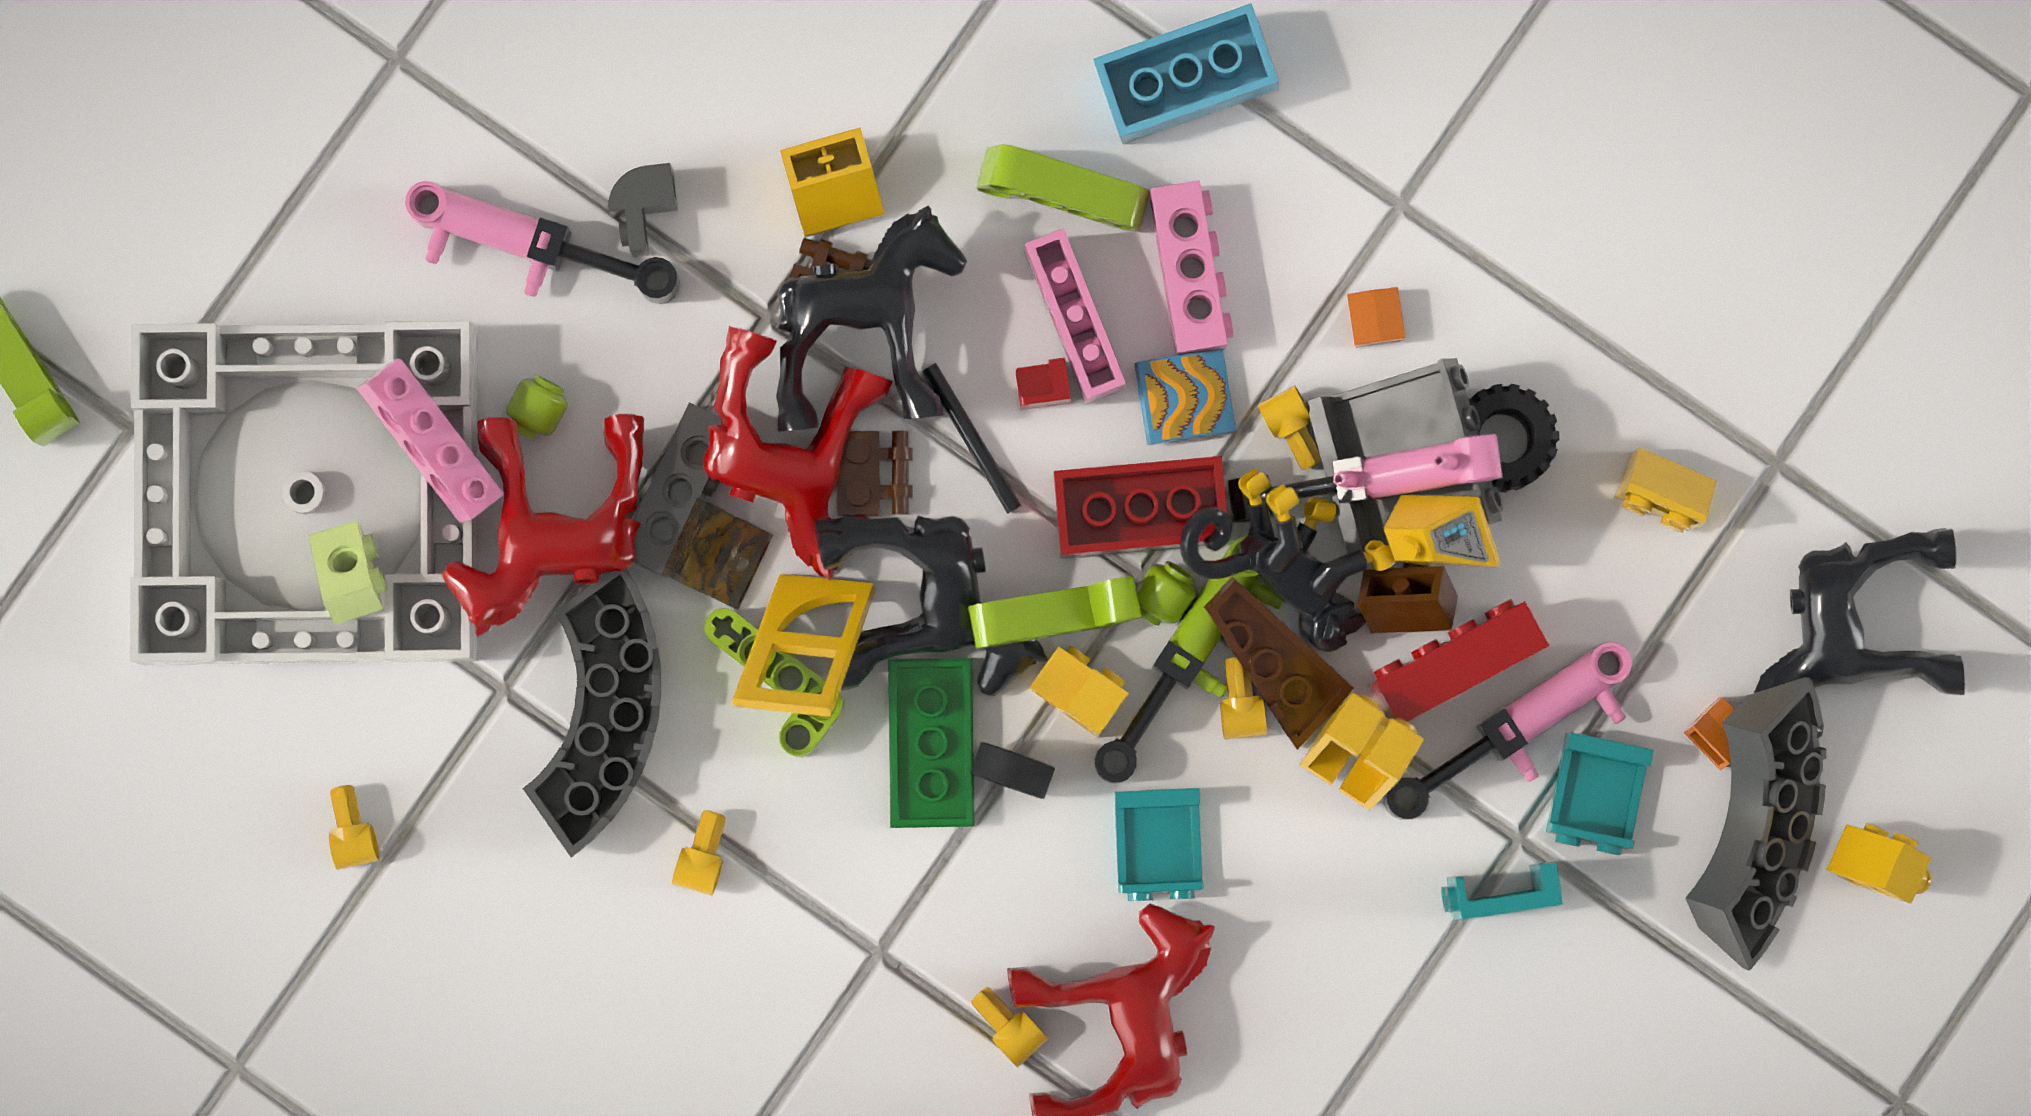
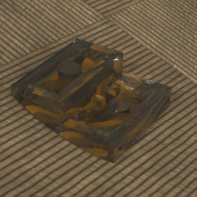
(717, 554)

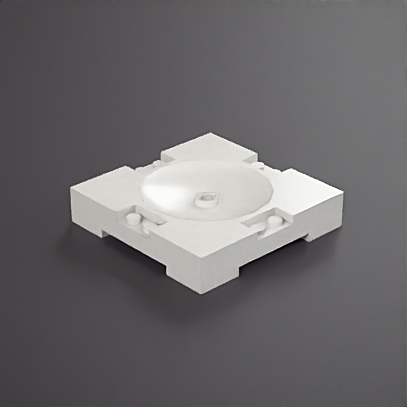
(225, 441)

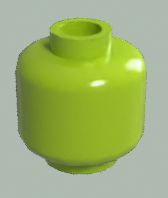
(537, 406)
(1165, 593)

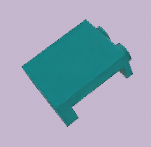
(1598, 792)
(1158, 843)
(1545, 893)

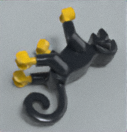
(1285, 561)

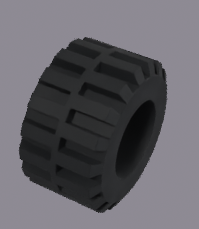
(1538, 426)

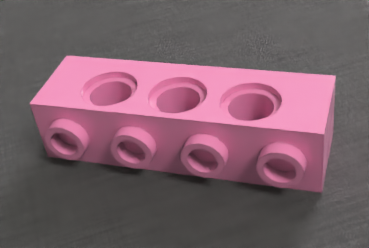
(1167, 206)
(1074, 316)
(430, 440)

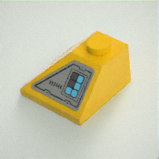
(1441, 532)

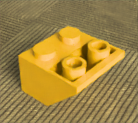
(832, 182)
(1665, 490)

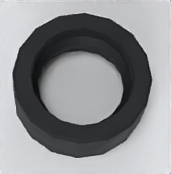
(1012, 770)

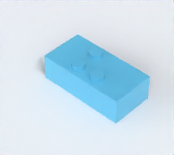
(1187, 73)

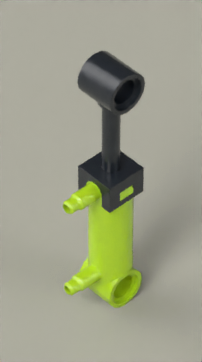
(1182, 664)

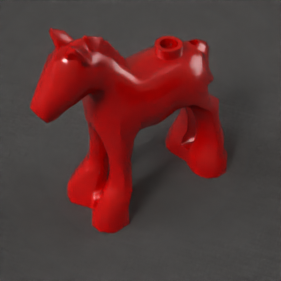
(781, 471)
(548, 541)
(1138, 1012)

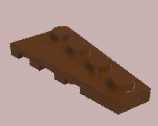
(1281, 666)

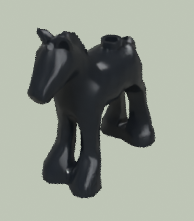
(864, 301)
(946, 591)
(1833, 631)

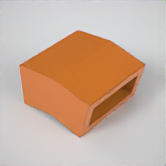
(1376, 317)
(1709, 733)

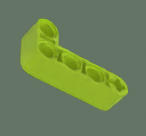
(1063, 186)
(37, 398)
(1055, 613)
(812, 683)

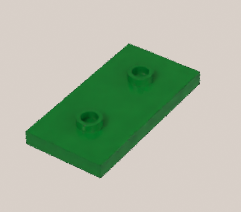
(931, 743)

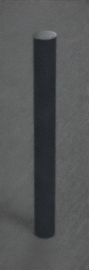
(972, 438)

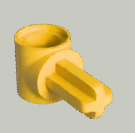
(1287, 418)
(1242, 712)
(352, 841)
(699, 866)
(1015, 1034)

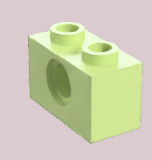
(347, 572)

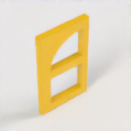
(789, 600)

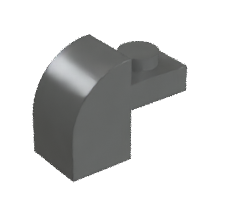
(639, 193)

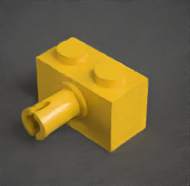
(1881, 863)

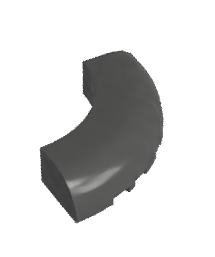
(611, 715)

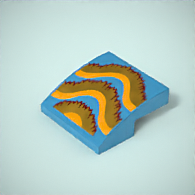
(1185, 397)

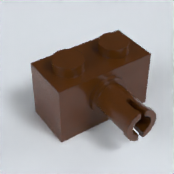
(1407, 599)

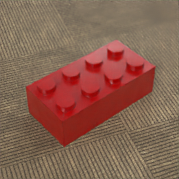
(1134, 504)
(1460, 664)

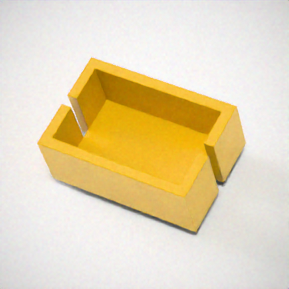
(1383, 747)

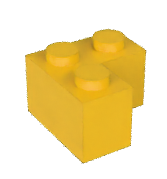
(1079, 691)

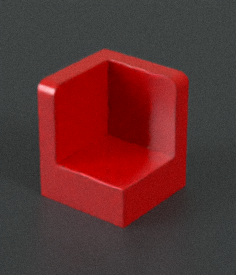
(1043, 384)

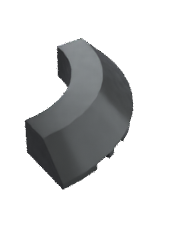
(1767, 820)

